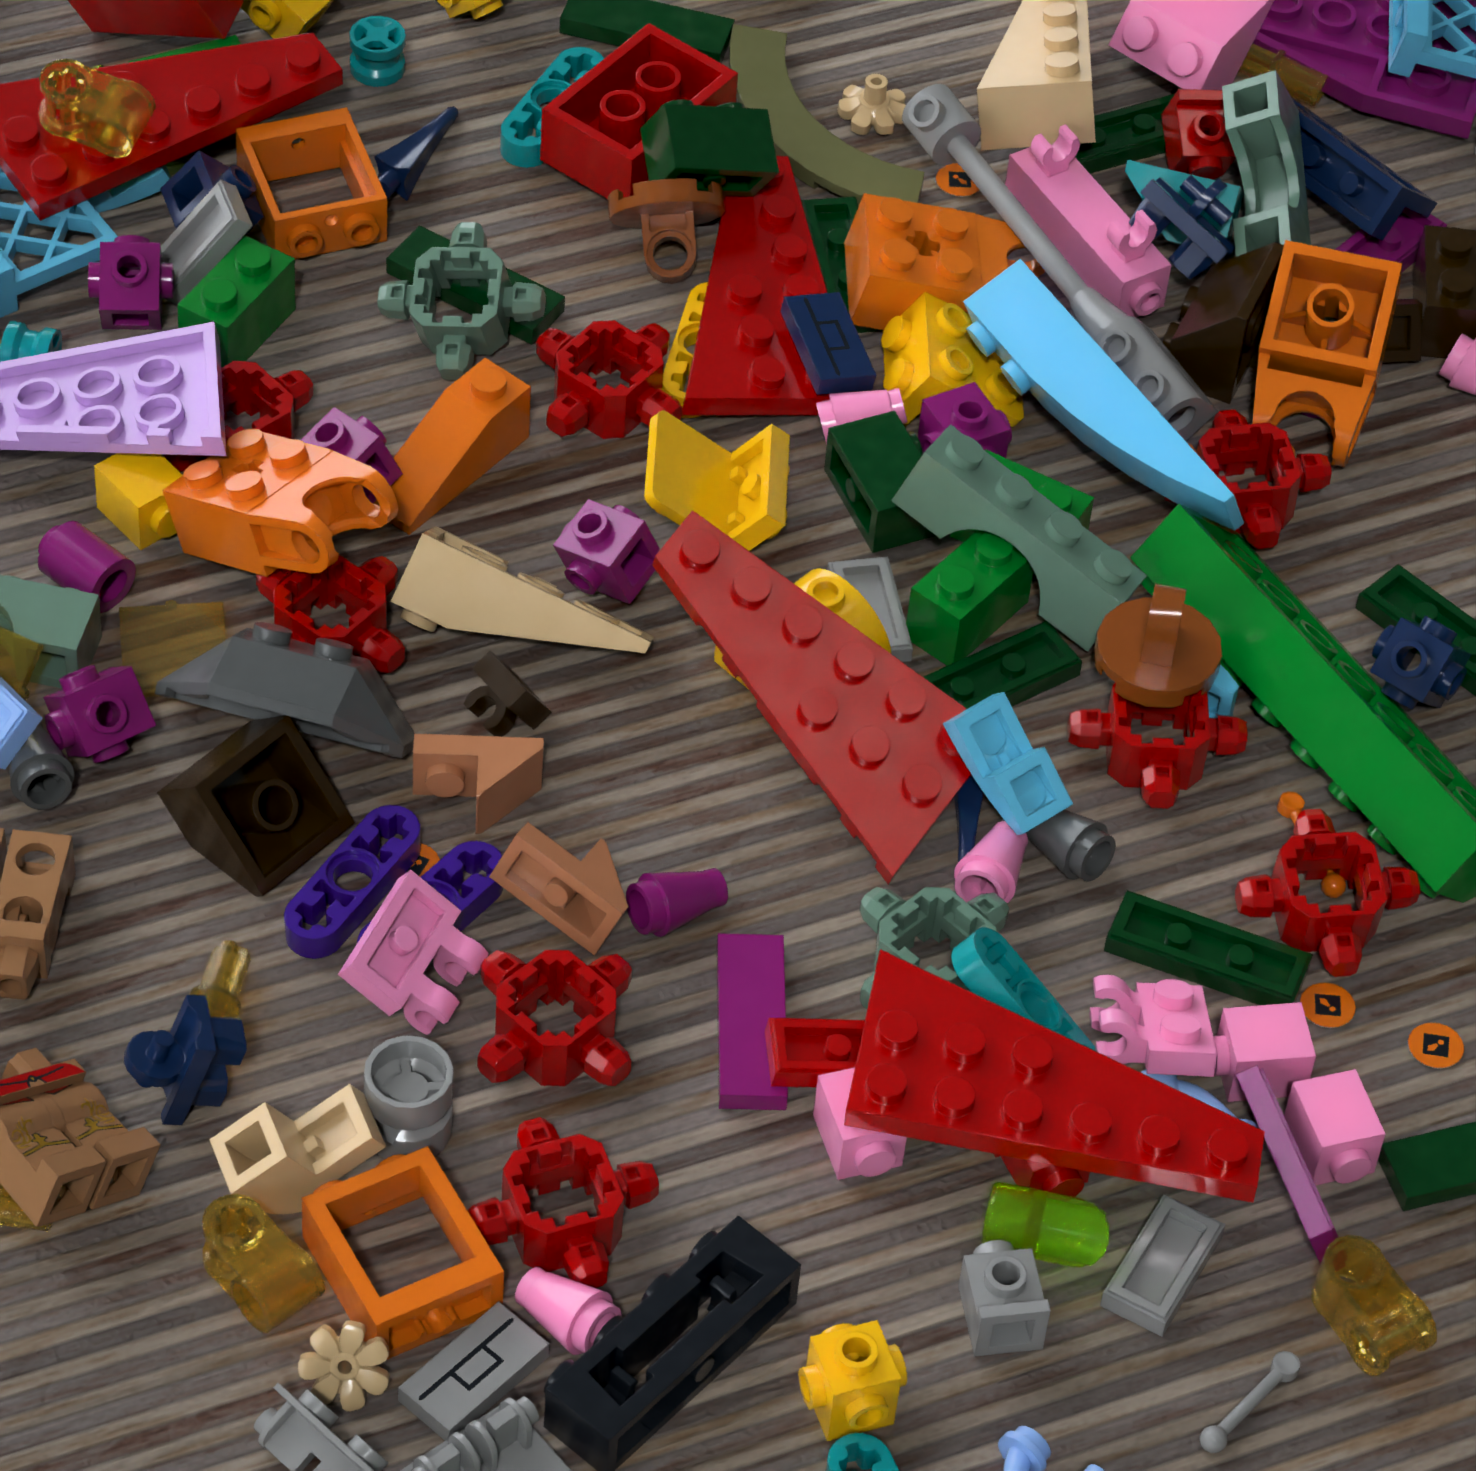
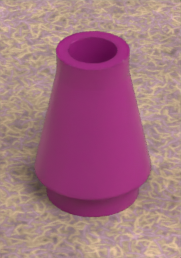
(672, 899)

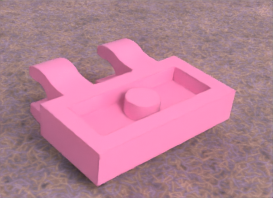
(399, 945)
(1160, 1026)

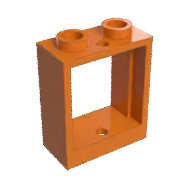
(326, 144)
(426, 1306)

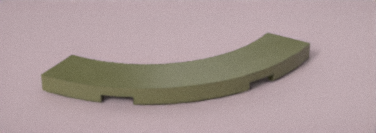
(813, 151)

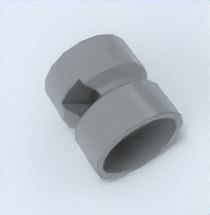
(410, 1094)

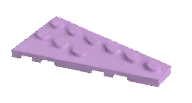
(119, 396)

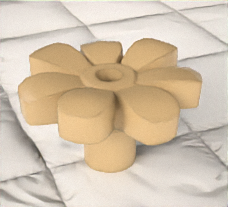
(872, 106)
(345, 1365)

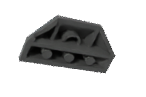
(316, 685)

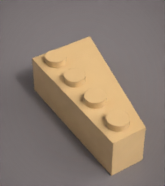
(1039, 77)

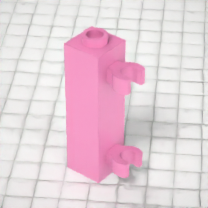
(1089, 225)

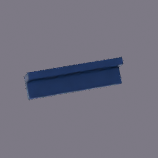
(1355, 179)

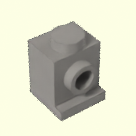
(1003, 1299)

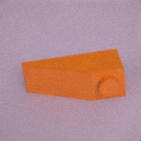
(459, 441)

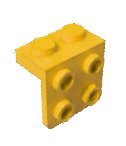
(933, 353)
(733, 491)

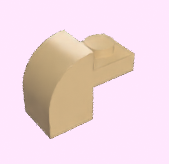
(288, 1159)

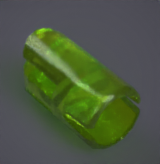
(1052, 1224)

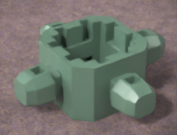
(469, 262)
(927, 914)

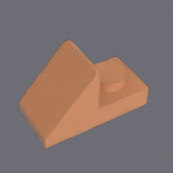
(491, 768)
(571, 894)

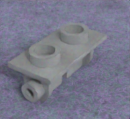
(303, 1431)

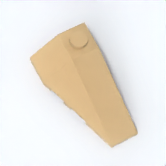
(471, 591)

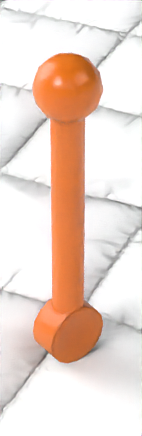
(1289, 806)

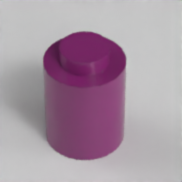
(84, 561)

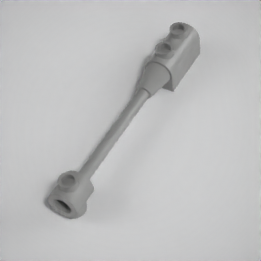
(950, 137)

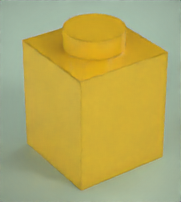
(132, 495)

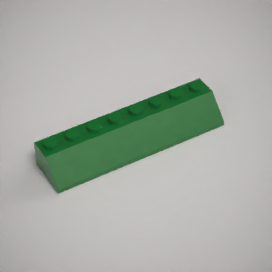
(1323, 700)

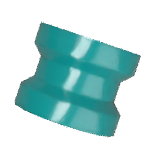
(377, 51)
(22, 342)

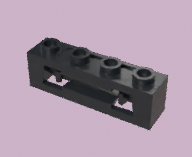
(594, 1399)

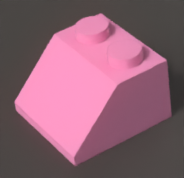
(1190, 40)

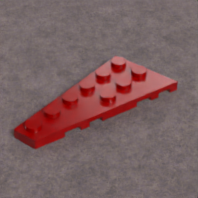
(196, 101)
(742, 345)
(828, 691)
(993, 1082)

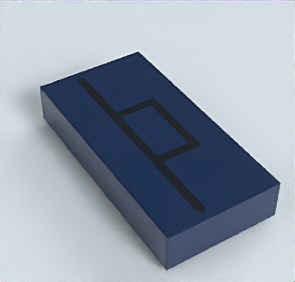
(828, 343)

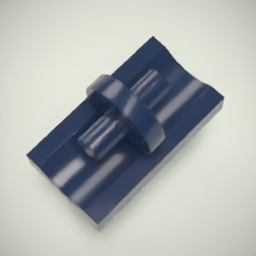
(1204, 241)
(188, 1058)

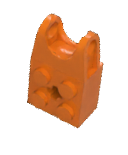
(916, 248)
(1321, 363)
(275, 504)

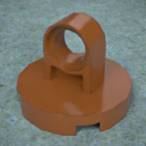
(667, 212)
(1158, 649)

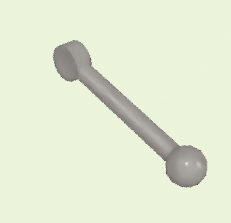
(1283, 1369)

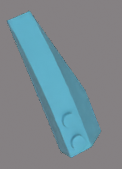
(1088, 392)

